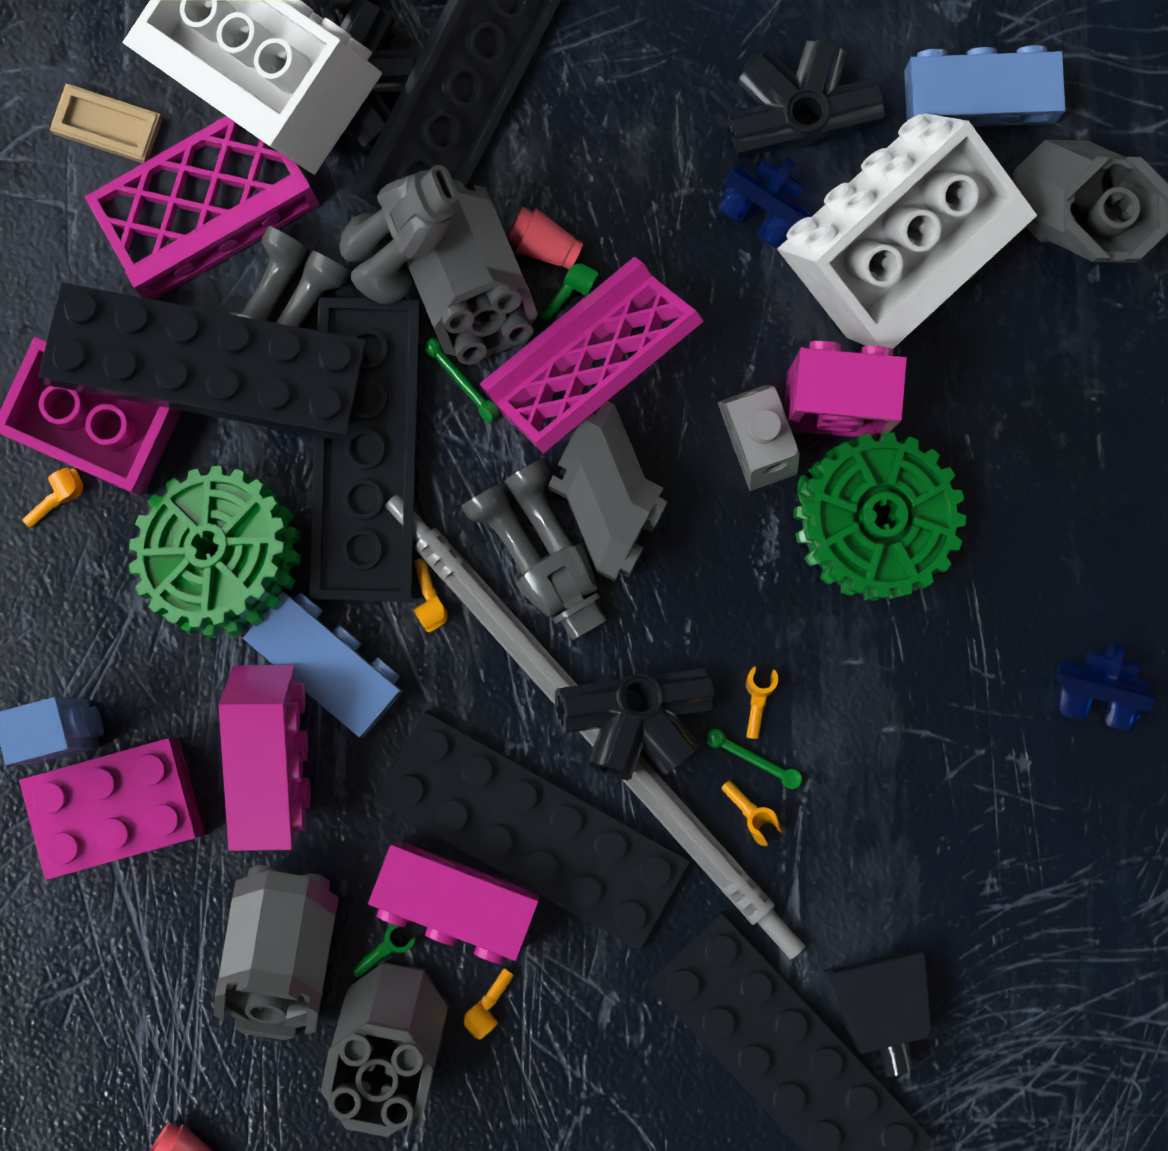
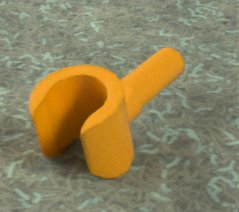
(66, 488)
(432, 612)
(758, 702)
(755, 815)
(478, 1018)

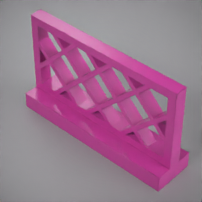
(213, 239)
(588, 332)

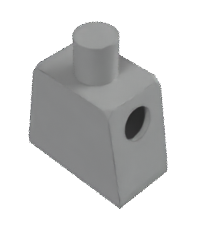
(760, 436)

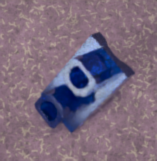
(745, 190)
(1125, 695)

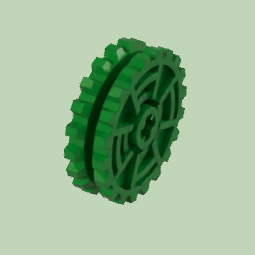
(917, 516)
(243, 575)

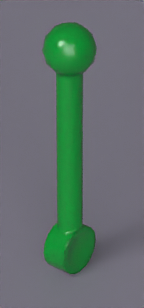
(486, 409)
(790, 778)

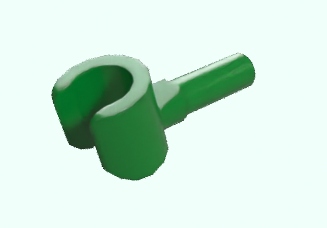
(579, 278)
(381, 951)

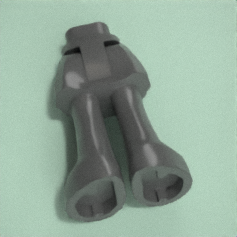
(406, 227)
(285, 259)
(563, 580)

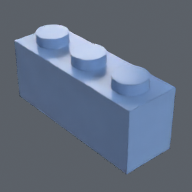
(987, 86)
(326, 663)
(49, 730)

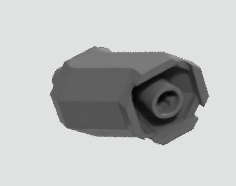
(1093, 200)
(474, 283)
(608, 492)
(276, 952)
(385, 1049)

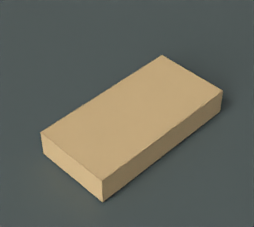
(106, 123)

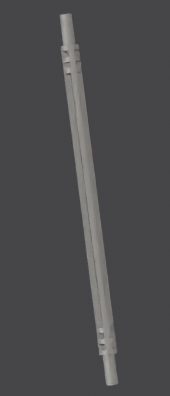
(645, 781)

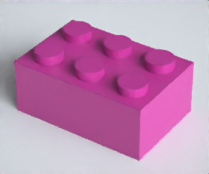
(844, 390)
(88, 431)
(263, 757)
(111, 807)
(453, 902)

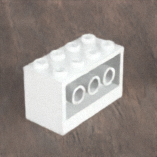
(263, 66)
(906, 230)

